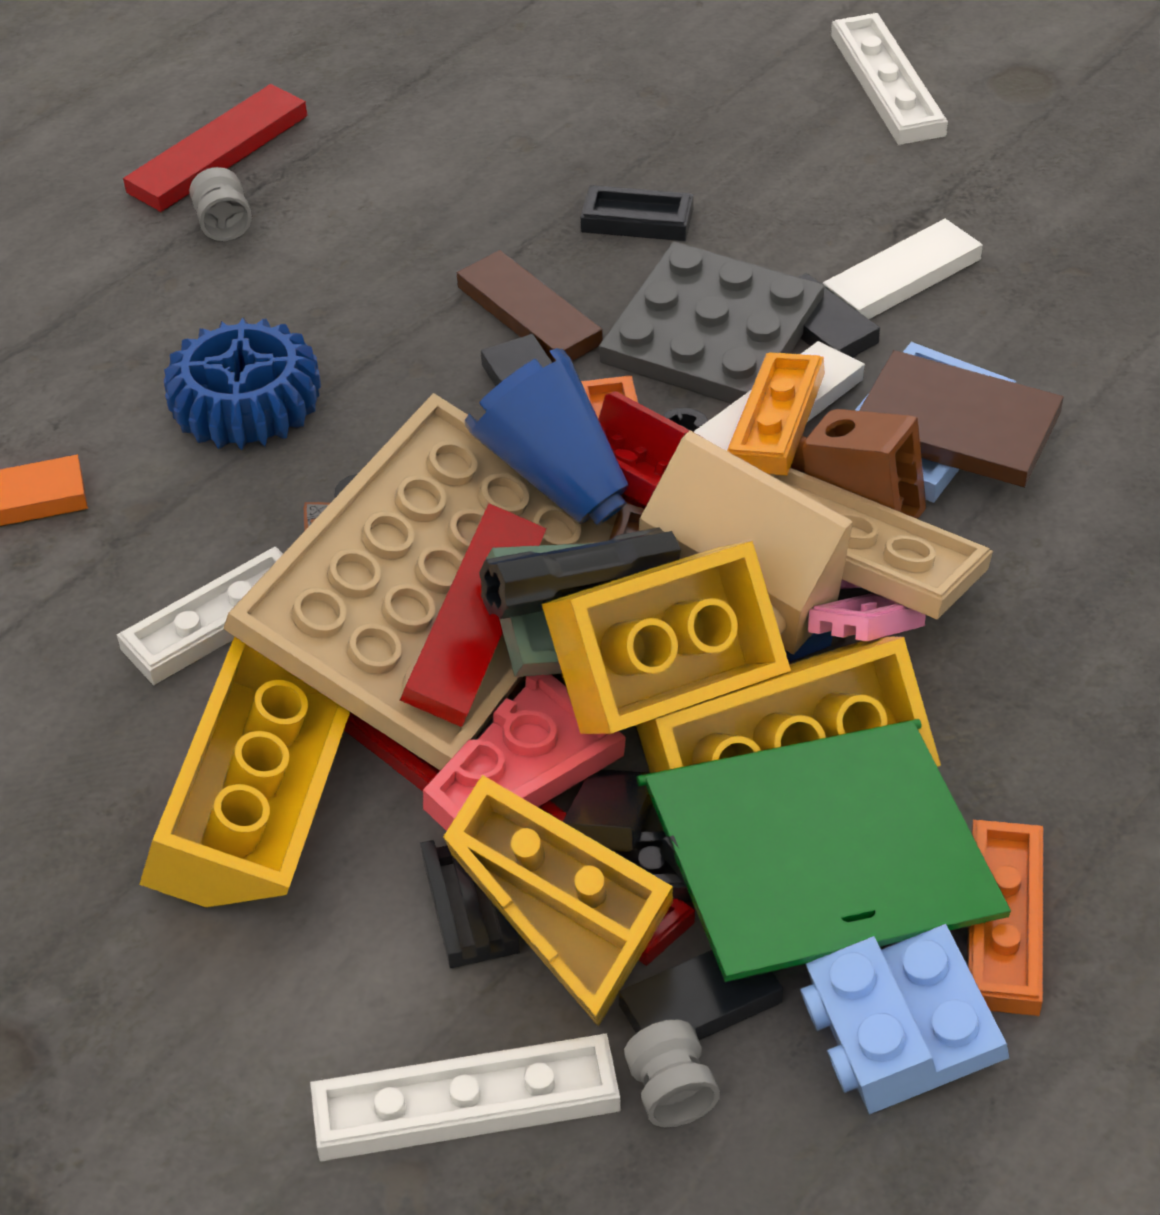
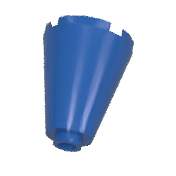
(553, 438)

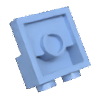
(902, 1017)

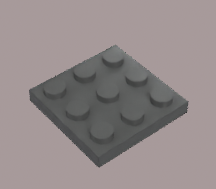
(709, 322)

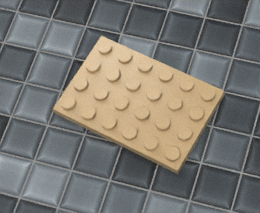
(375, 567)

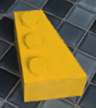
(560, 891)

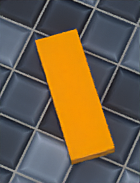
(777, 411)

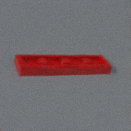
(216, 144)
(464, 632)

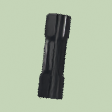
(526, 580)

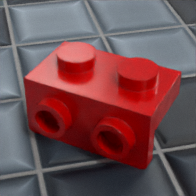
(640, 442)

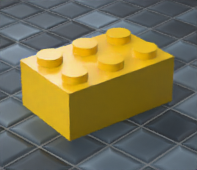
(666, 638)

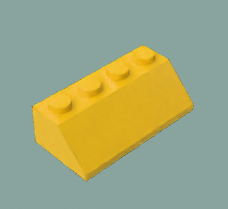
(818, 699)
(246, 786)

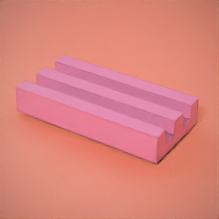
(866, 616)

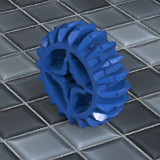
(242, 383)

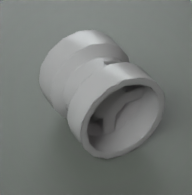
(220, 204)
(669, 1066)

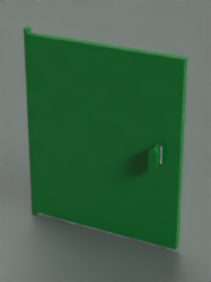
(822, 848)

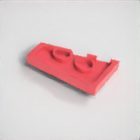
(527, 749)

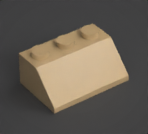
(724, 501)

